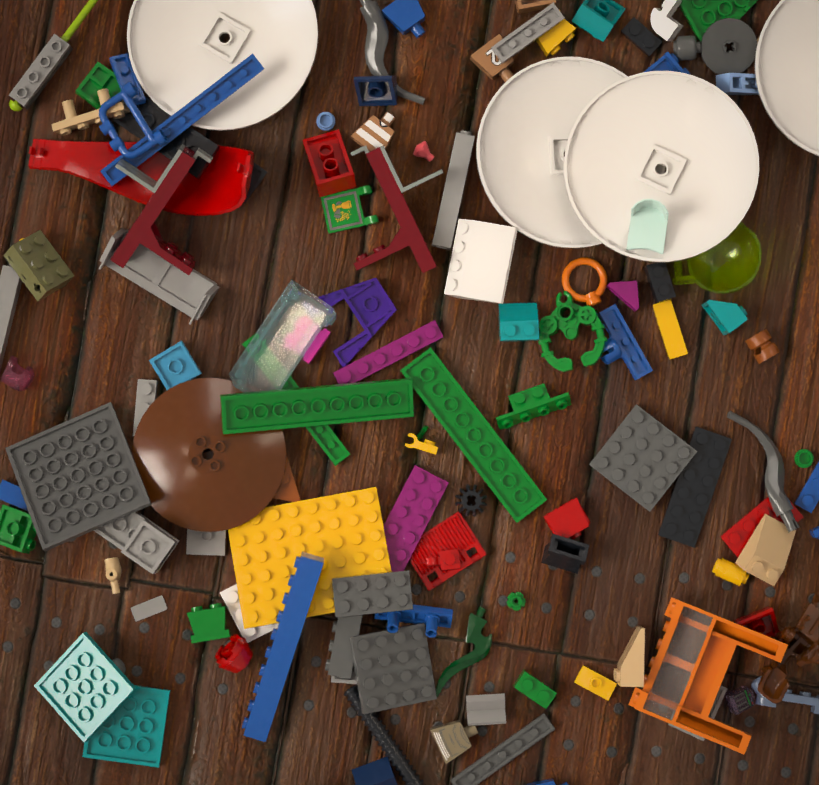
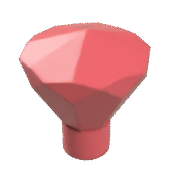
(423, 151)

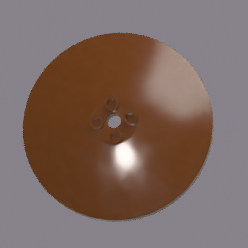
(200, 491)

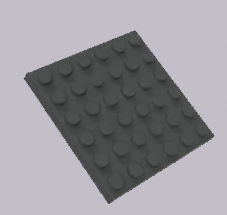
(78, 476)

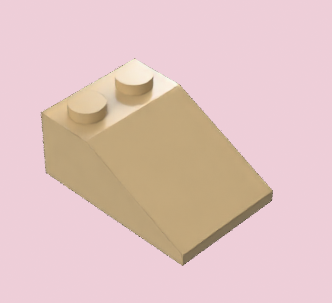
(767, 550)
(631, 663)

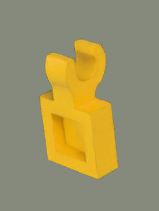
(427, 446)

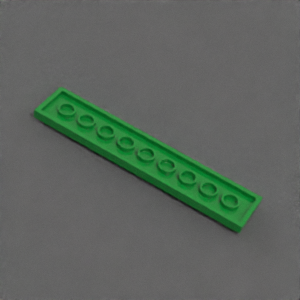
(316, 405)
(473, 435)

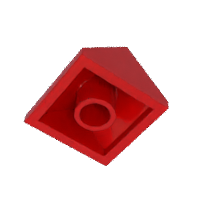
(761, 621)

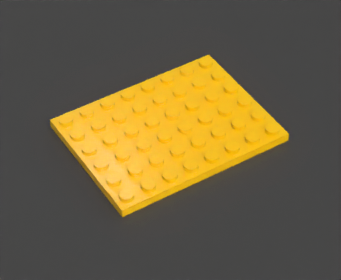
(337, 527)

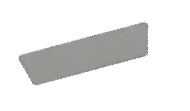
(149, 608)

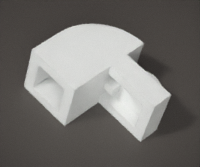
(663, 22)

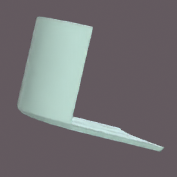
(648, 226)

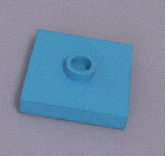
(175, 365)

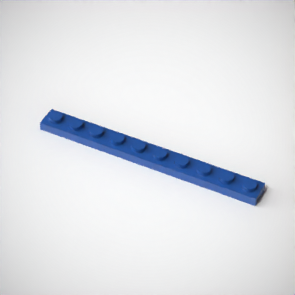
(191, 113)

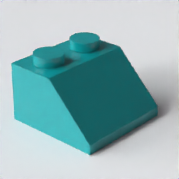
(598, 17)
(725, 315)
(518, 322)

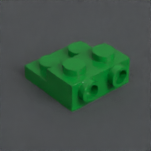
(16, 529)

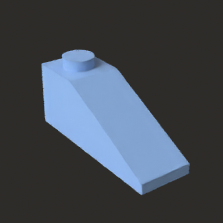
(737, 83)

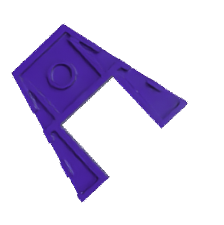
(371, 308)

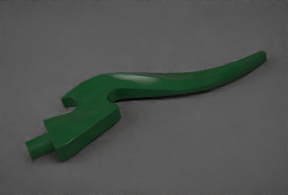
(474, 636)

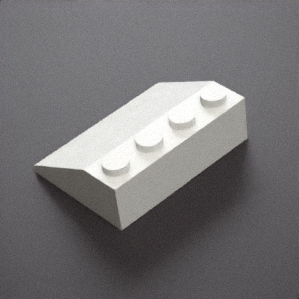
(480, 261)

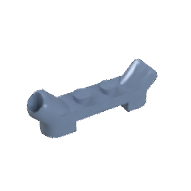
(802, 698)

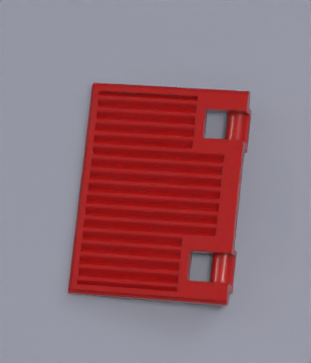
(447, 535)

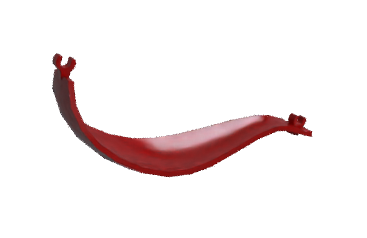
(216, 192)

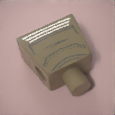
(453, 739)

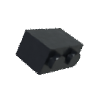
(659, 282)

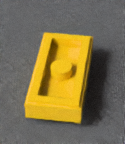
(595, 682)

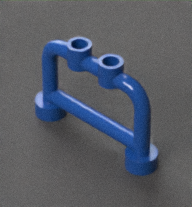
(108, 128)

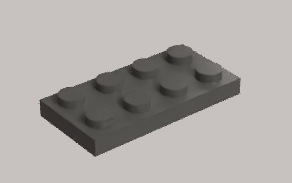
(372, 594)

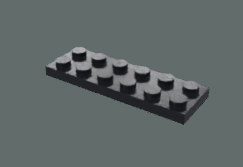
(191, 138)
(695, 488)

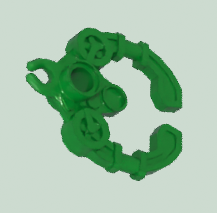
(570, 327)

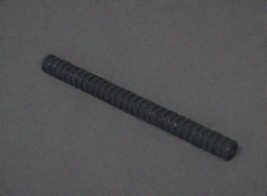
(385, 740)

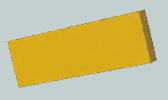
(669, 329)

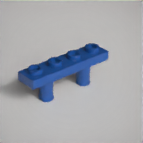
(431, 616)

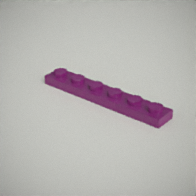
(389, 354)

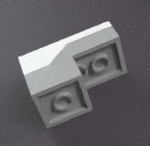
(140, 540)

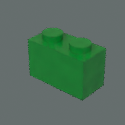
(534, 689)

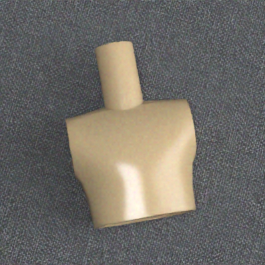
(113, 573)

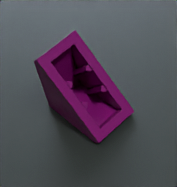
(626, 292)

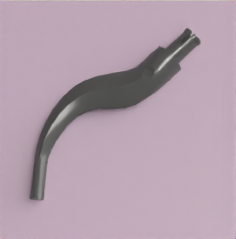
(376, 43)
(773, 475)

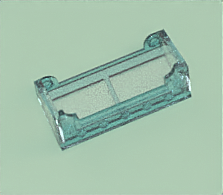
(281, 340)

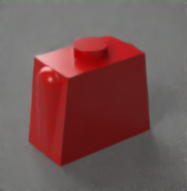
(567, 519)

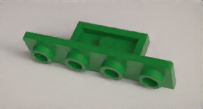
(532, 404)

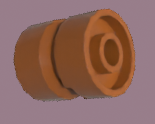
(762, 346)

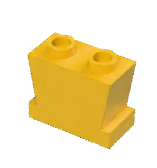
(552, 39)

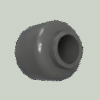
(686, 48)

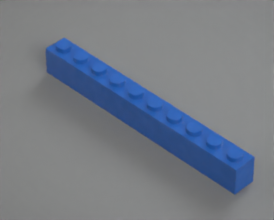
(283, 647)

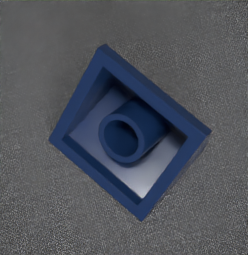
(376, 90)
(375, 773)

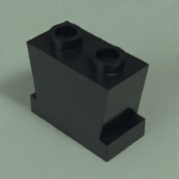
(565, 553)

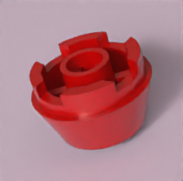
(235, 654)

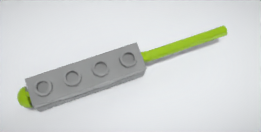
(46, 64)

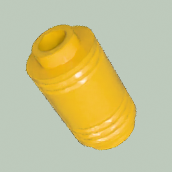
(730, 572)

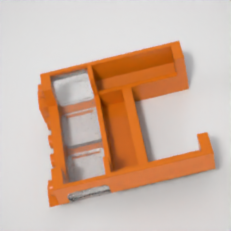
(692, 668)

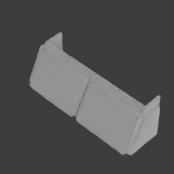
(148, 270)

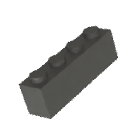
(341, 658)

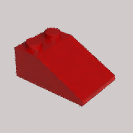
(329, 163)

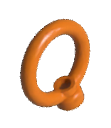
(592, 298)

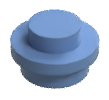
(325, 121)

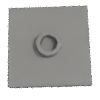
(206, 543)

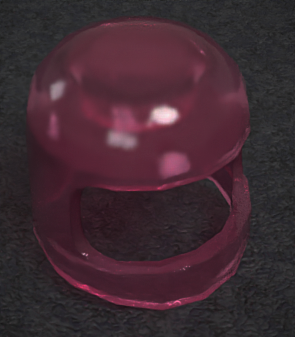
(16, 376)

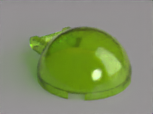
(726, 266)

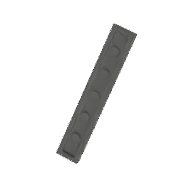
(504, 752)

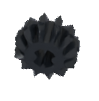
(464, 500)

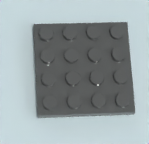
(643, 458)
(393, 668)

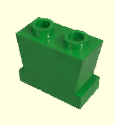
(208, 623)

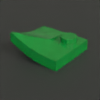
(97, 79)

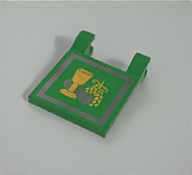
(345, 211)

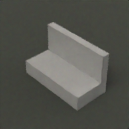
(486, 709)

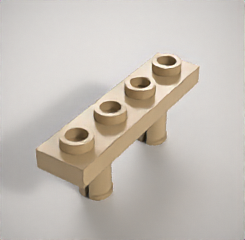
(84, 120)

